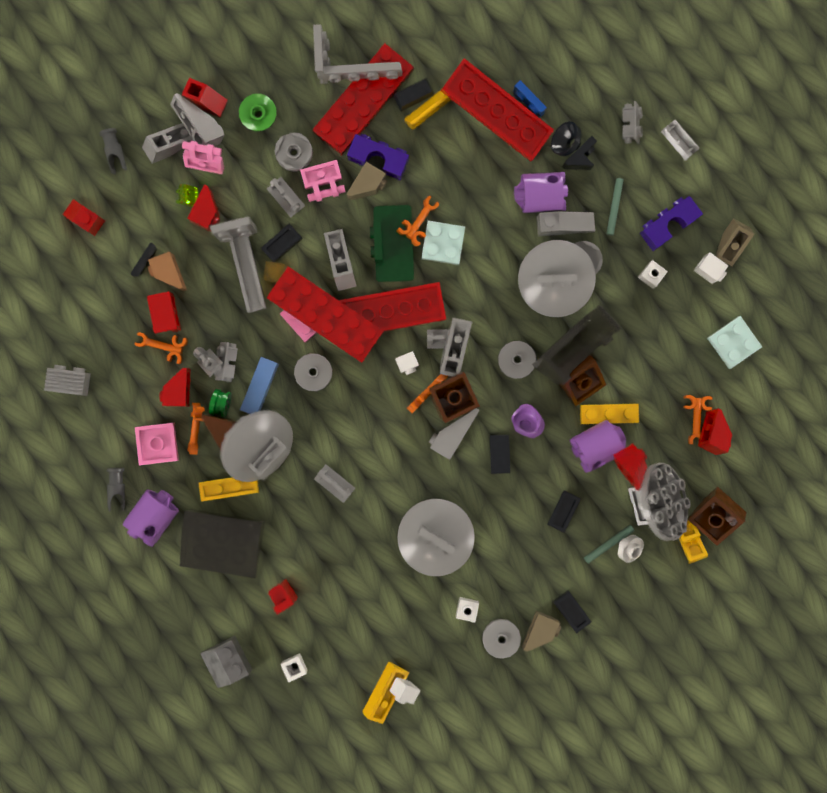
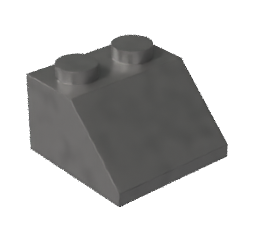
(226, 662)

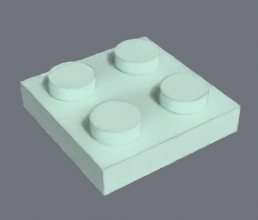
(443, 242)
(734, 342)

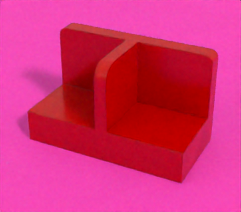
(163, 312)
(282, 596)

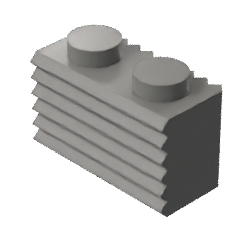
(67, 381)

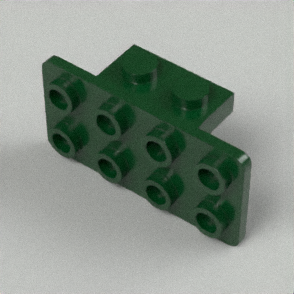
(391, 250)

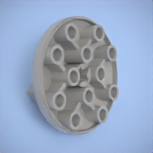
(556, 278)
(256, 446)
(661, 503)
(436, 537)

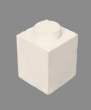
(711, 268)

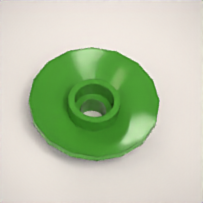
(254, 104)

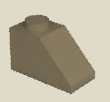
(367, 182)
(734, 242)
(541, 631)

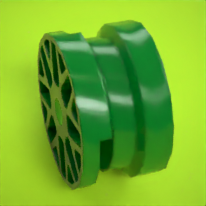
(220, 403)

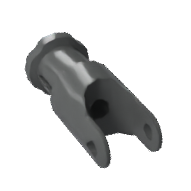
(112, 148)
(115, 486)

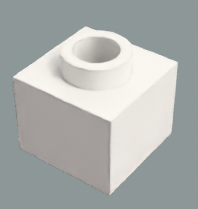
(647, 277)
(407, 363)
(467, 603)
(291, 673)
(404, 691)

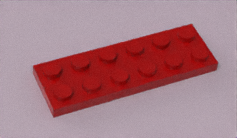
(360, 103)
(497, 110)
(401, 307)
(325, 314)

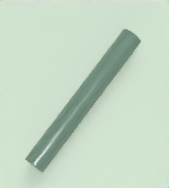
(614, 206)
(608, 544)

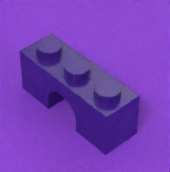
(364, 148)
(683, 212)

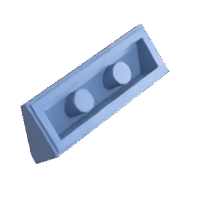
(259, 386)

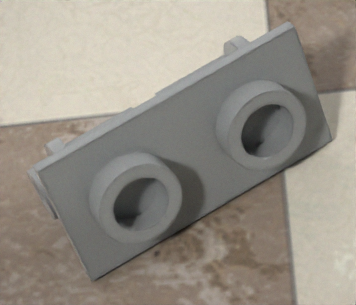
(634, 130)
(680, 139)
(285, 196)
(436, 338)
(226, 352)
(208, 360)
(334, 483)

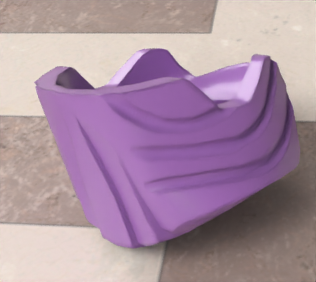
(528, 421)

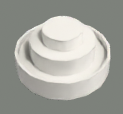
(630, 548)

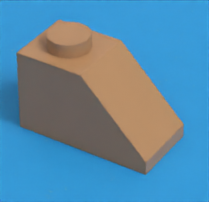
(166, 270)

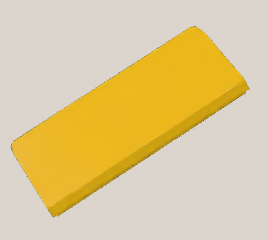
(426, 110)
(381, 697)

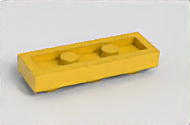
(612, 412)
(226, 488)

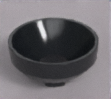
(562, 138)

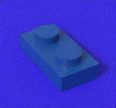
(523, 93)

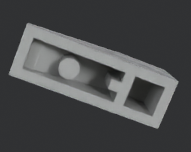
(198, 123)
(165, 142)
(565, 223)
(340, 259)
(455, 347)
(451, 436)

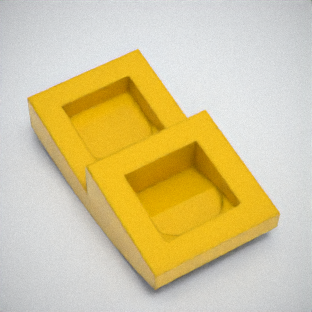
(692, 544)

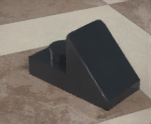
(578, 160)

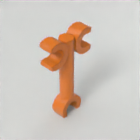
(411, 231)
(175, 349)
(426, 393)
(697, 404)
(196, 414)

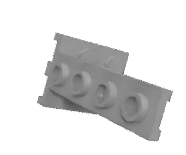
(351, 72)
(238, 233)

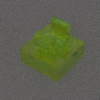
(187, 195)

